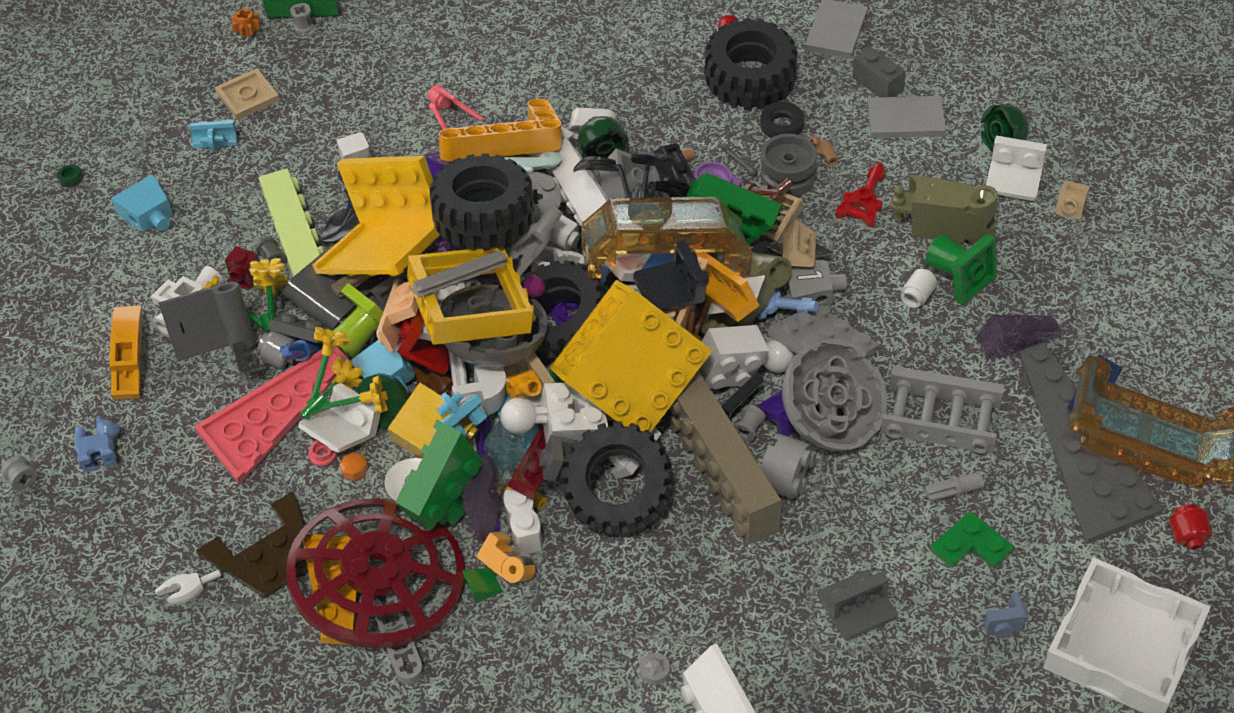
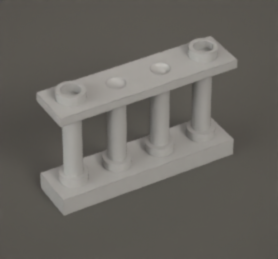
(947, 387)

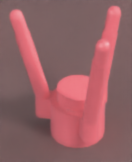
(442, 99)

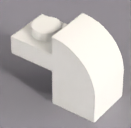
(488, 384)

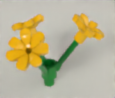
(265, 277)
(345, 375)

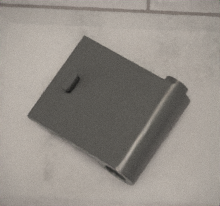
(315, 295)
(210, 320)

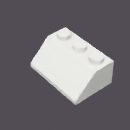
(713, 686)

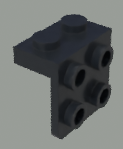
(674, 283)

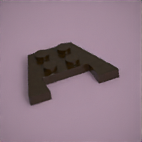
(263, 563)

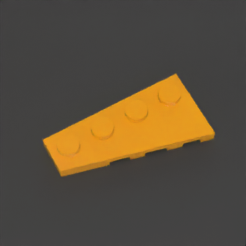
(331, 569)

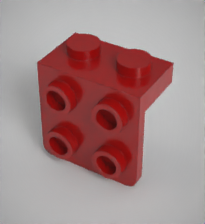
(422, 351)

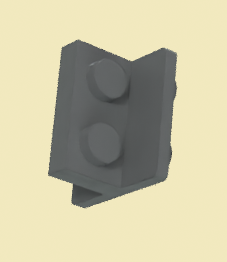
(858, 603)

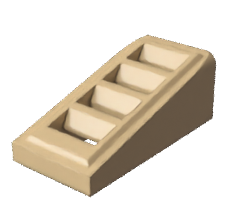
(795, 208)

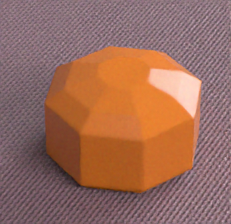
(353, 466)

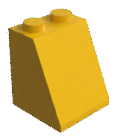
(416, 420)

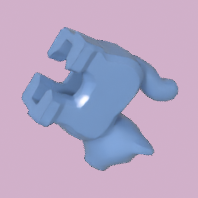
(96, 446)

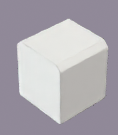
(353, 146)

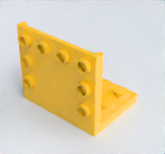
(393, 216)
(630, 358)

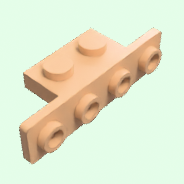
(399, 307)

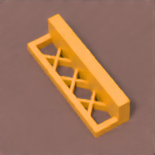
(728, 290)

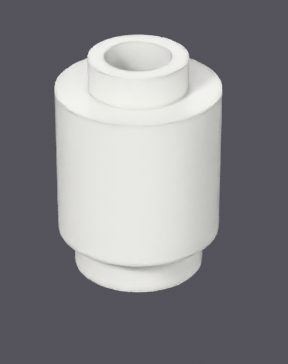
(918, 288)

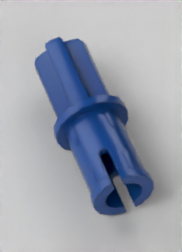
(300, 350)

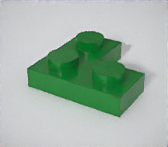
(972, 535)

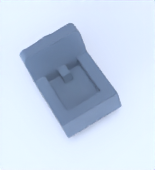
(1006, 621)

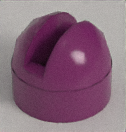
(535, 286)

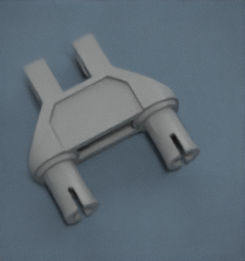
(534, 240)

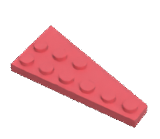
(258, 421)

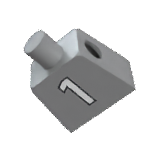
(814, 283)

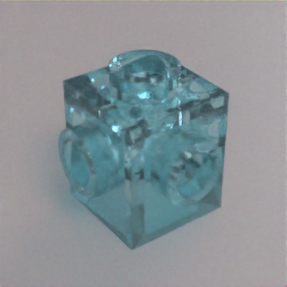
(504, 447)

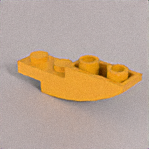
(126, 352)

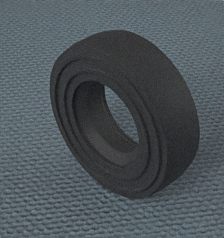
(781, 109)

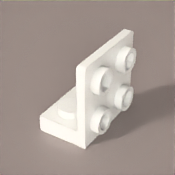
(1016, 167)
(343, 425)

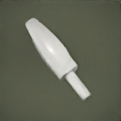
(189, 584)

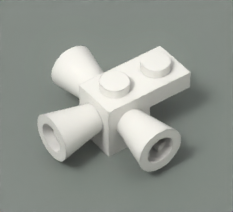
(181, 287)

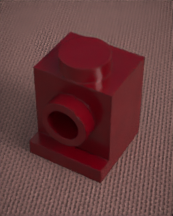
(238, 266)

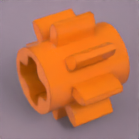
(245, 22)

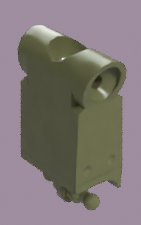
(946, 208)
(776, 272)

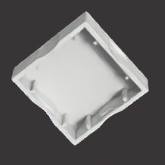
(1126, 638)

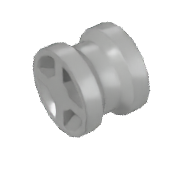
(19, 473)

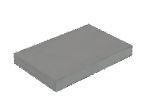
(836, 28)
(906, 117)

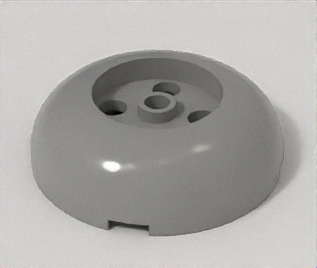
(847, 385)

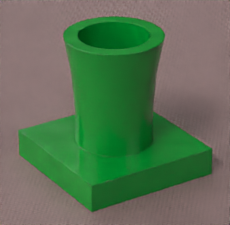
(970, 267)

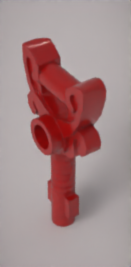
(863, 198)

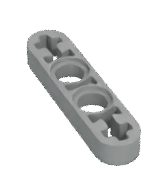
(397, 656)

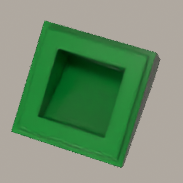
(481, 583)

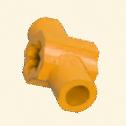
(523, 385)

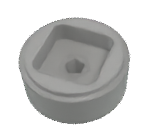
(654, 668)

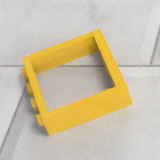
(472, 326)

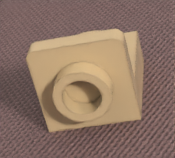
(1072, 199)

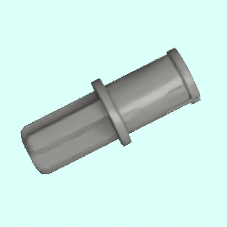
(954, 486)

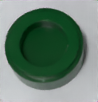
(70, 175)

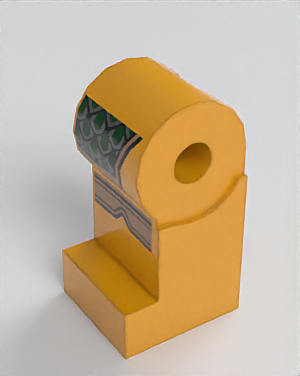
(505, 560)

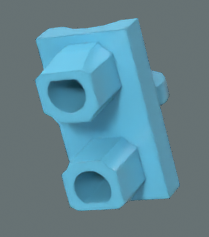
(213, 134)
(470, 408)

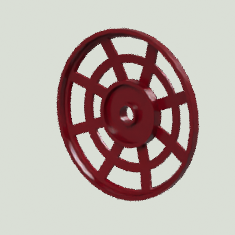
(373, 580)

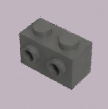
(878, 73)

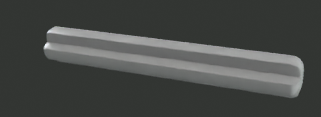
(459, 273)

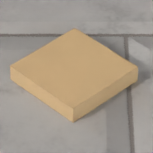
(247, 94)

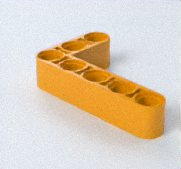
(536, 135)

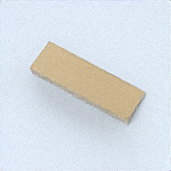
(799, 245)

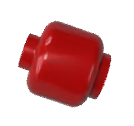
(1190, 526)

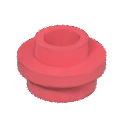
(321, 460)

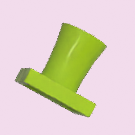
(360, 323)

